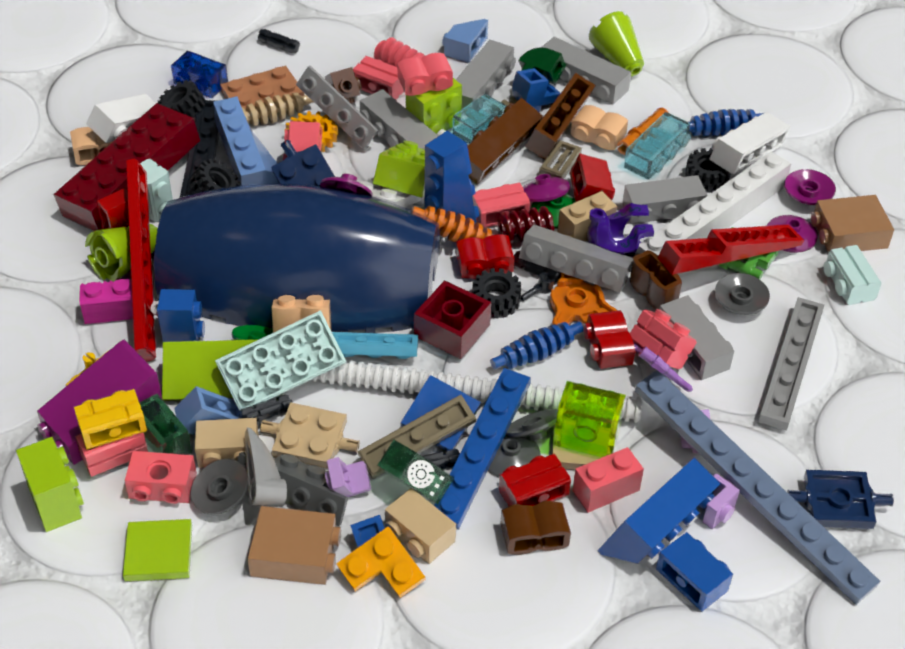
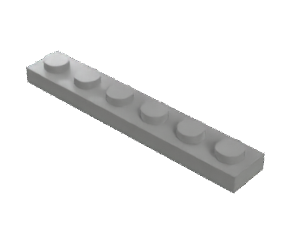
(791, 364)

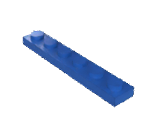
(483, 444)

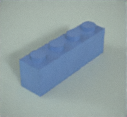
(245, 151)

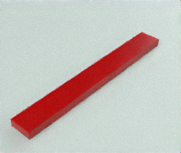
(140, 261)

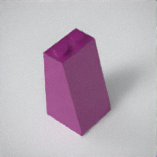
(115, 371)

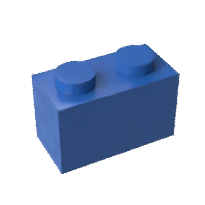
(180, 315)
(694, 571)

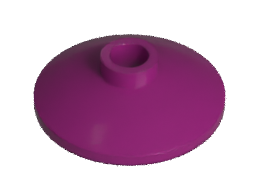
(346, 182)
(809, 186)
(546, 188)
(802, 227)

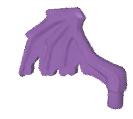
(656, 362)

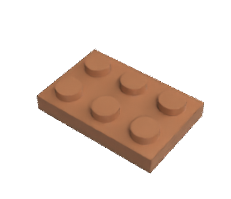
(261, 85)

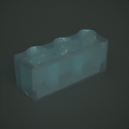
(657, 145)

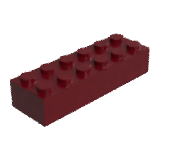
(156, 135)

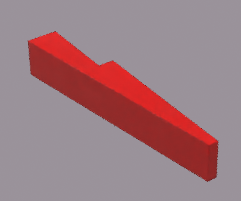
(726, 246)

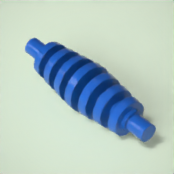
(720, 121)
(537, 345)

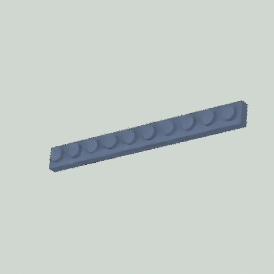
(758, 487)

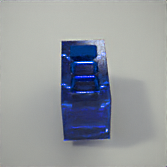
(201, 70)

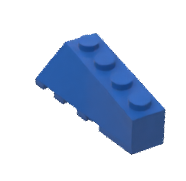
(447, 176)
(662, 514)

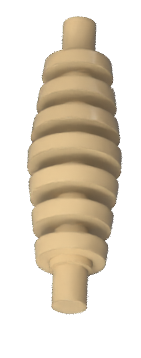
(275, 108)

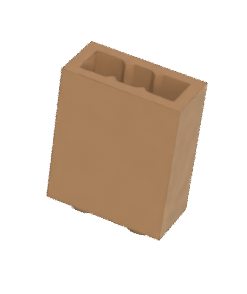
(852, 222)
(294, 545)

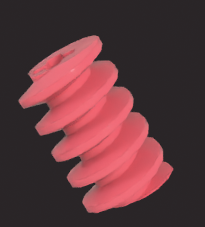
(393, 51)

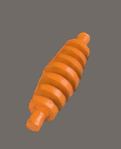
(453, 225)

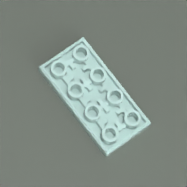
(281, 361)

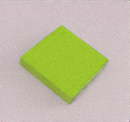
(158, 550)

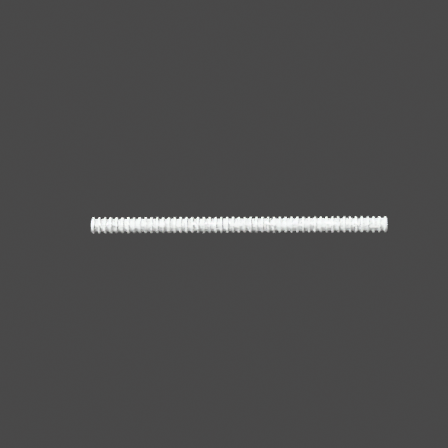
(478, 389)

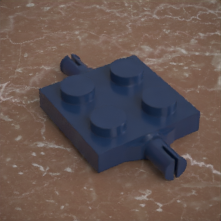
(302, 167)
(841, 498)

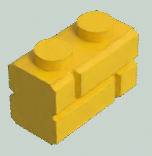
(110, 418)

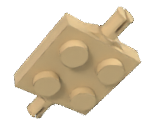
(310, 434)

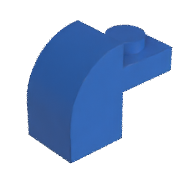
(533, 88)

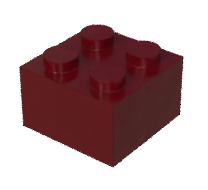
(452, 319)

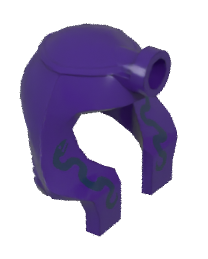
(608, 230)

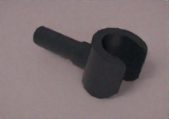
(543, 286)

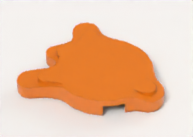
(576, 299)

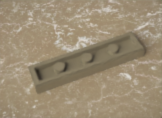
(421, 432)

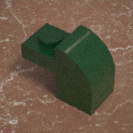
(545, 61)

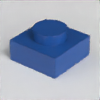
(367, 529)

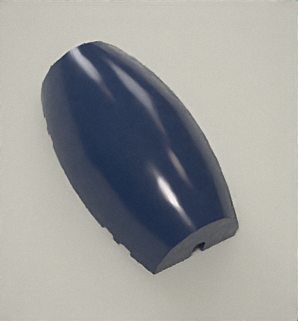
(300, 241)

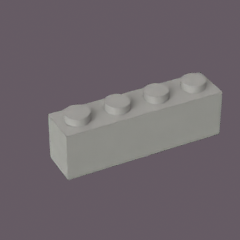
(486, 71)
(610, 80)
(394, 120)
(576, 258)

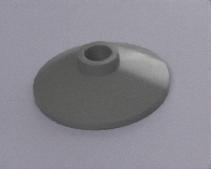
(742, 293)
(533, 425)
(523, 452)
(219, 486)

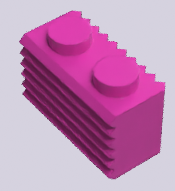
(106, 301)

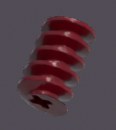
(519, 224)

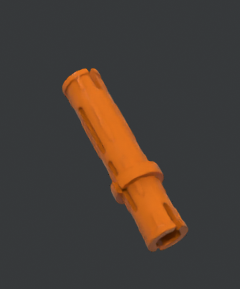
(635, 132)

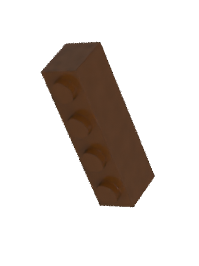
(560, 116)
(501, 138)

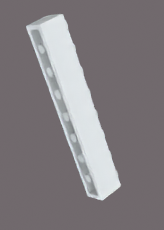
(725, 204)

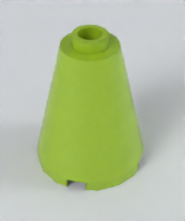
(618, 42)
(111, 251)

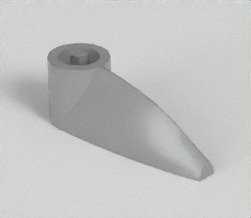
(264, 480)

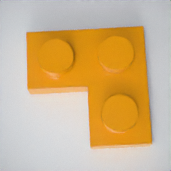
(385, 556)

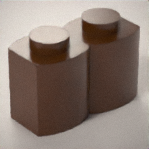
(653, 279)
(535, 527)

